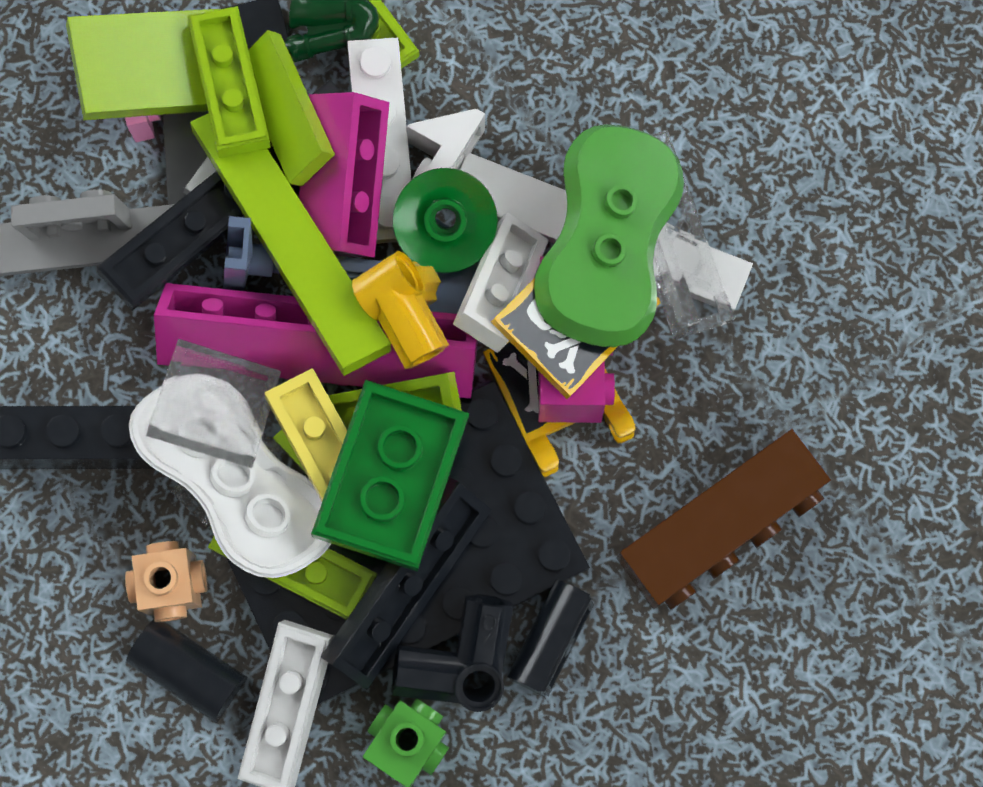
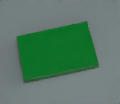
(390, 475)

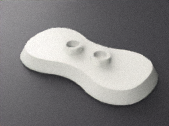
(256, 513)

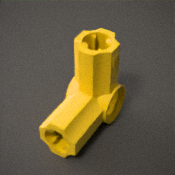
(399, 298)

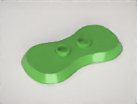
(600, 270)

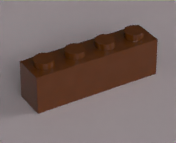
(722, 520)

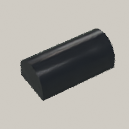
(551, 638)
(186, 669)

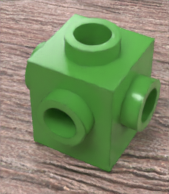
(388, 754)

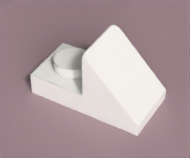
(446, 138)

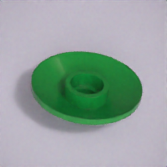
(438, 246)

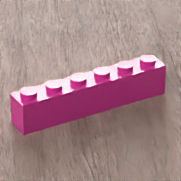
(280, 336)

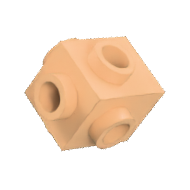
(182, 592)

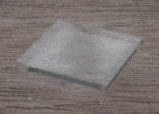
(213, 403)

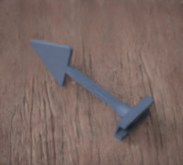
(252, 259)

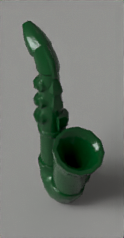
(329, 25)

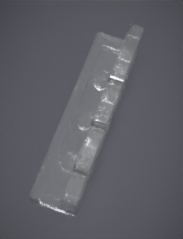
(672, 279)

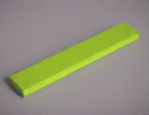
(298, 252)

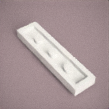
(378, 74)

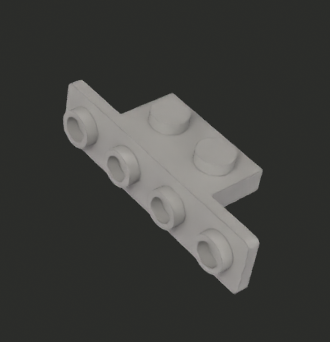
(69, 232)

